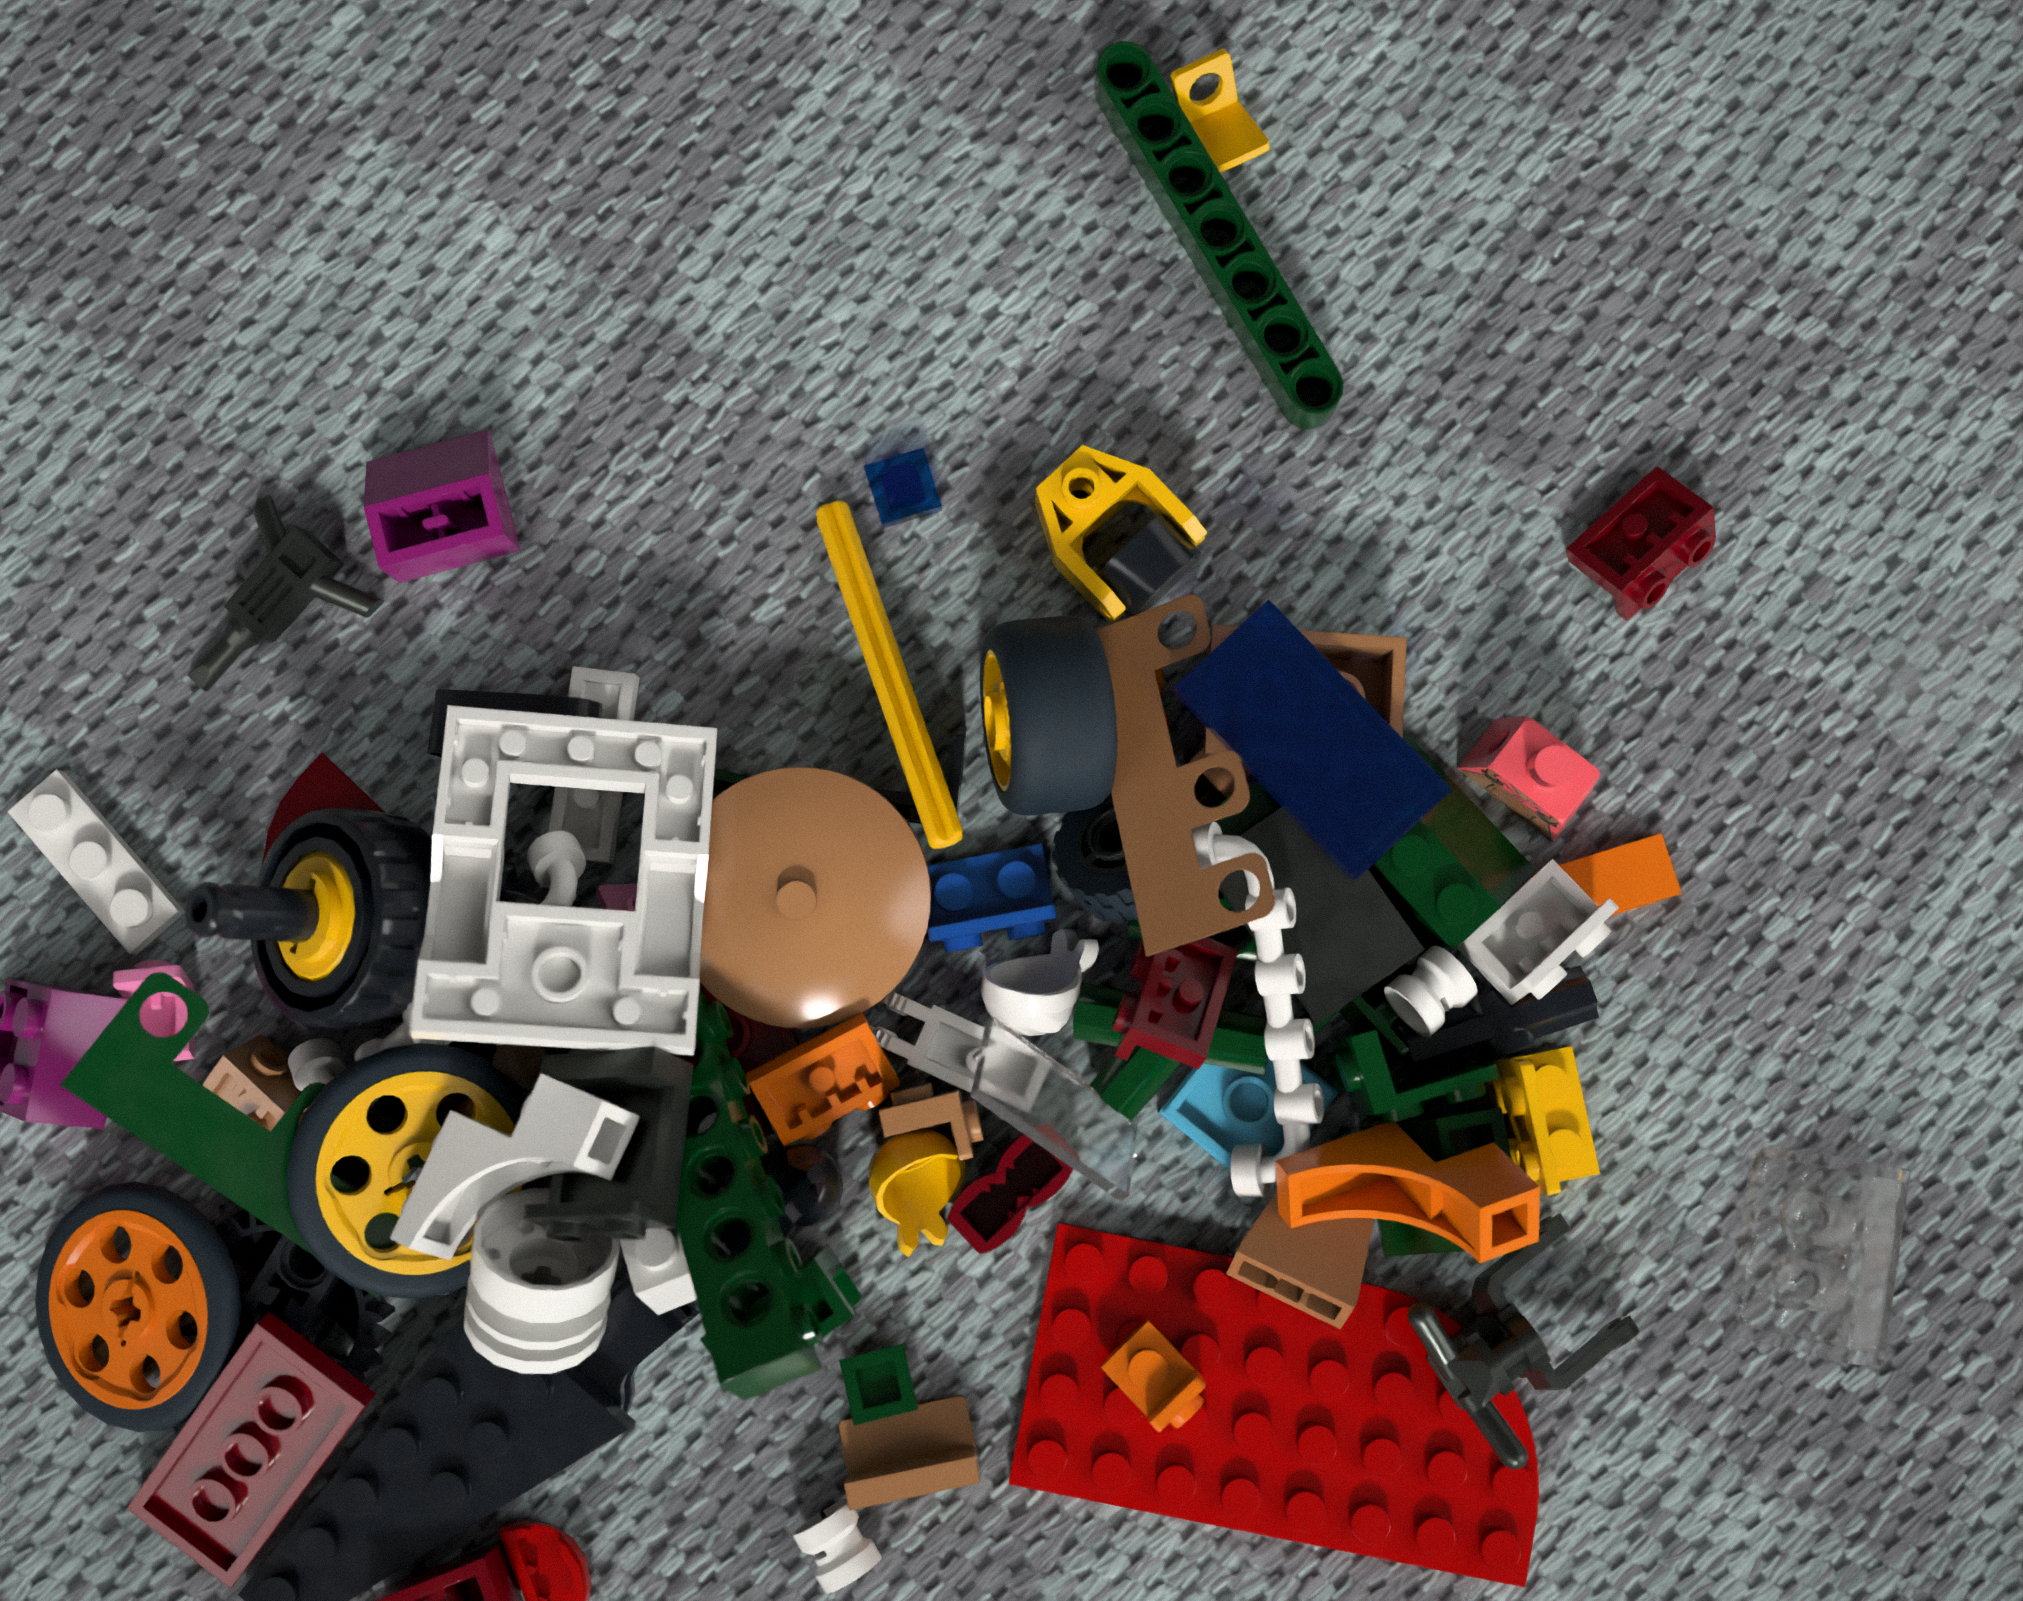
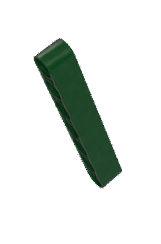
(1216, 207)

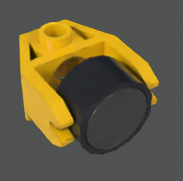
(1147, 562)

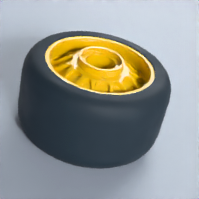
(1048, 715)

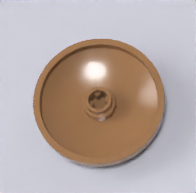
(810, 898)

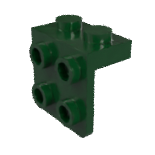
(1363, 1071)

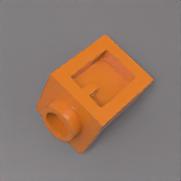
(1155, 1377)

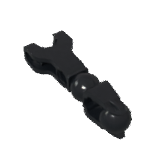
(810, 1192)

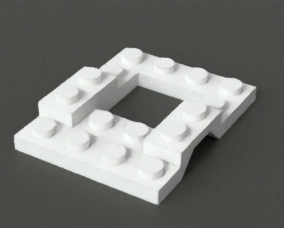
(561, 970)

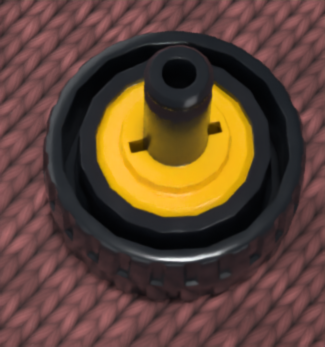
(331, 917)

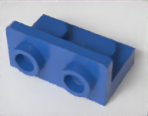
(990, 895)

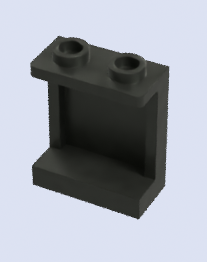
(649, 1173)

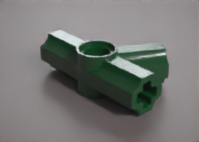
(1132, 1083)

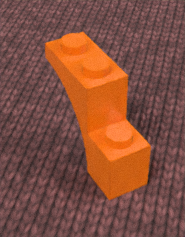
(1381, 1173)

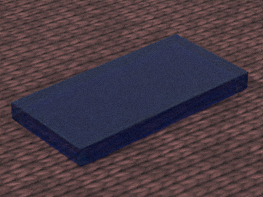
(1311, 740)

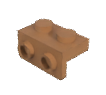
(920, 1108)

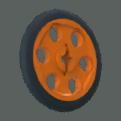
(137, 1306)

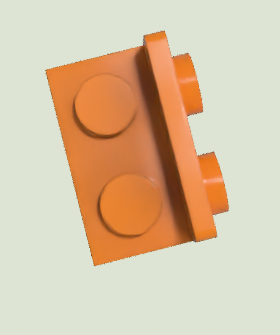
(823, 1080)

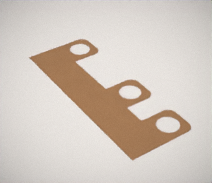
(1157, 798)

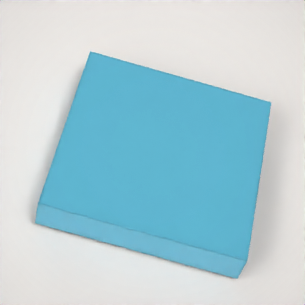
(1232, 1108)

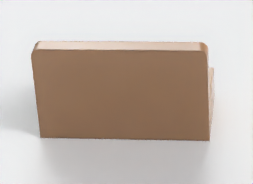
(910, 1453)

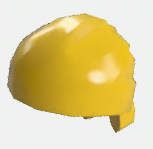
(912, 1181)

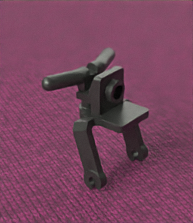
(1505, 1346)

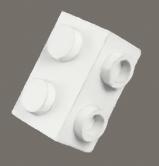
(1535, 932)

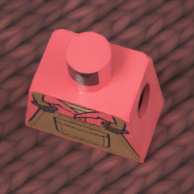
(1531, 773)

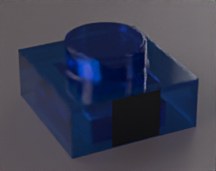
(903, 488)

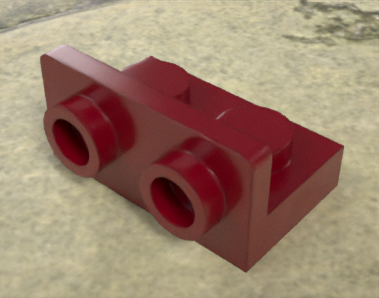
(1645, 542)
(1175, 1001)

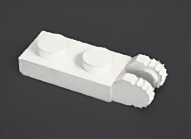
(943, 1046)

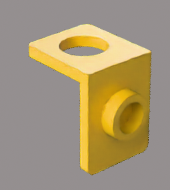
(1219, 119)

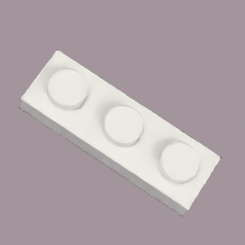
(590, 813)
(96, 862)

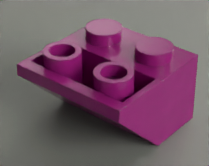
(438, 507)
(41, 1041)

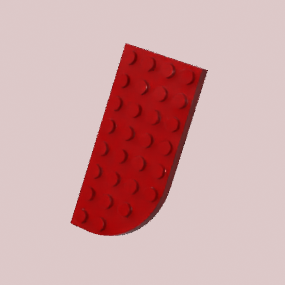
(1299, 1424)

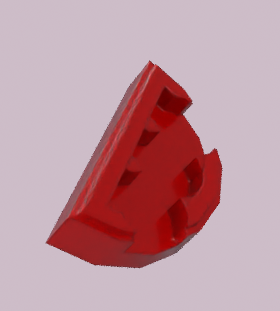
(546, 1561)

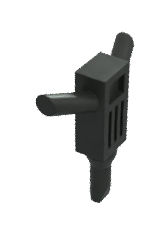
(278, 592)

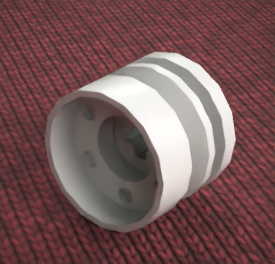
(534, 1297)

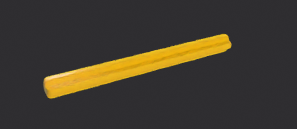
(889, 676)

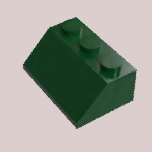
(1450, 867)

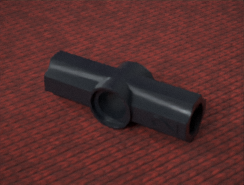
(1494, 1027)

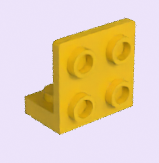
(1545, 1116)

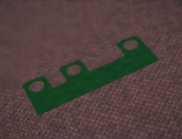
(136, 1086)

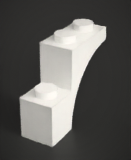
(479, 1164)

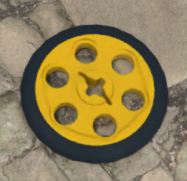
(337, 1127)

